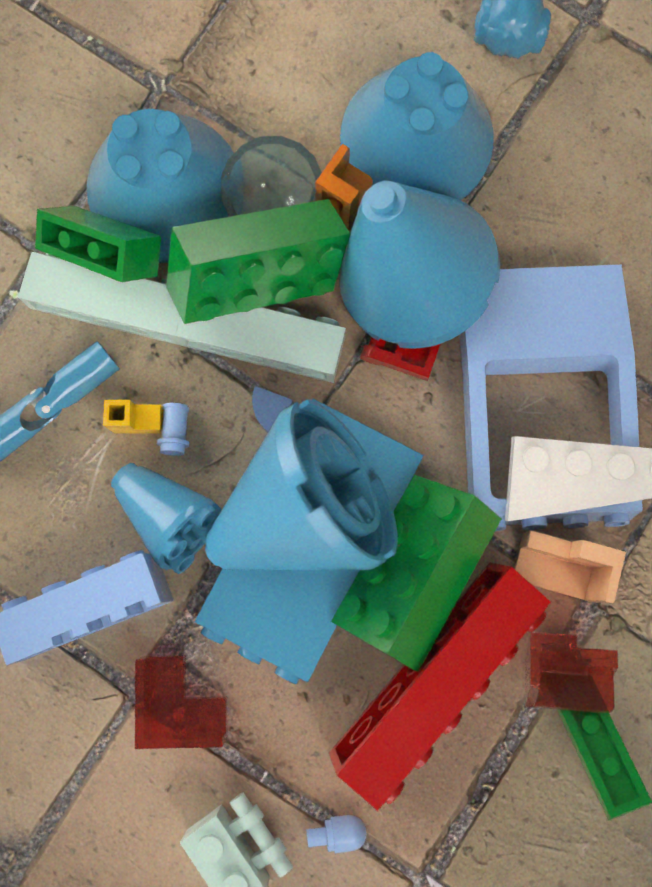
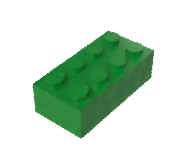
(255, 260)
(413, 592)

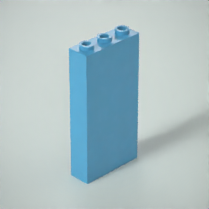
(290, 612)

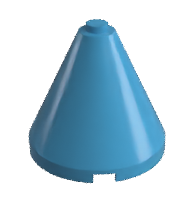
(417, 266)
(305, 502)

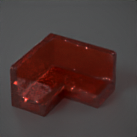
(568, 676)
(166, 715)

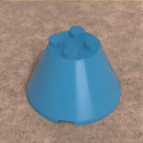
(420, 128)
(159, 173)

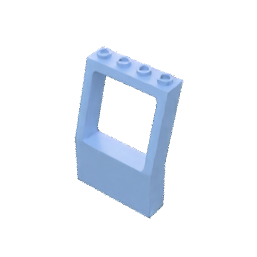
(551, 325)

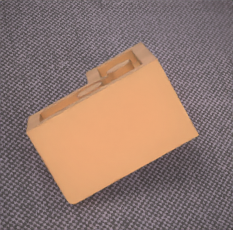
(569, 567)

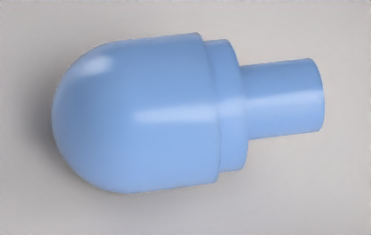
(340, 834)

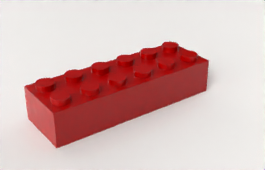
(420, 706)

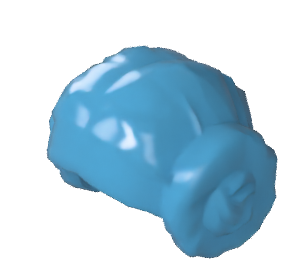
(512, 27)

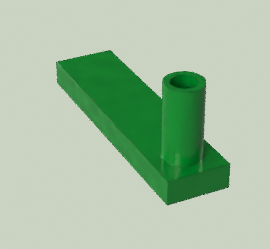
(606, 762)

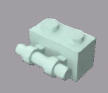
(224, 854)

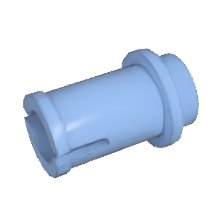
(174, 428)

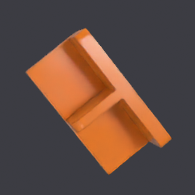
(343, 186)

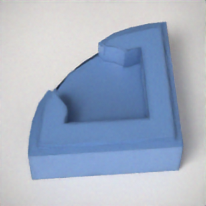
(268, 406)

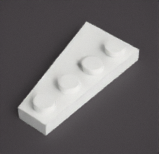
(573, 476)

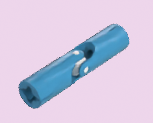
(61, 391)

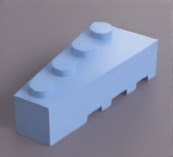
(82, 606)

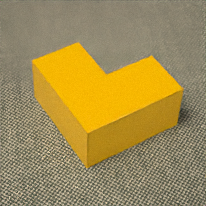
(131, 418)

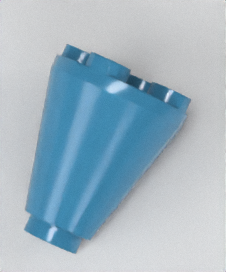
(165, 515)

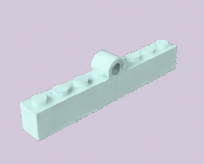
(146, 309)

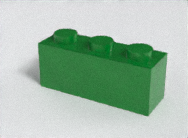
(98, 243)

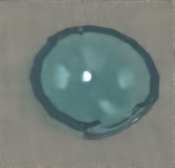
(268, 176)

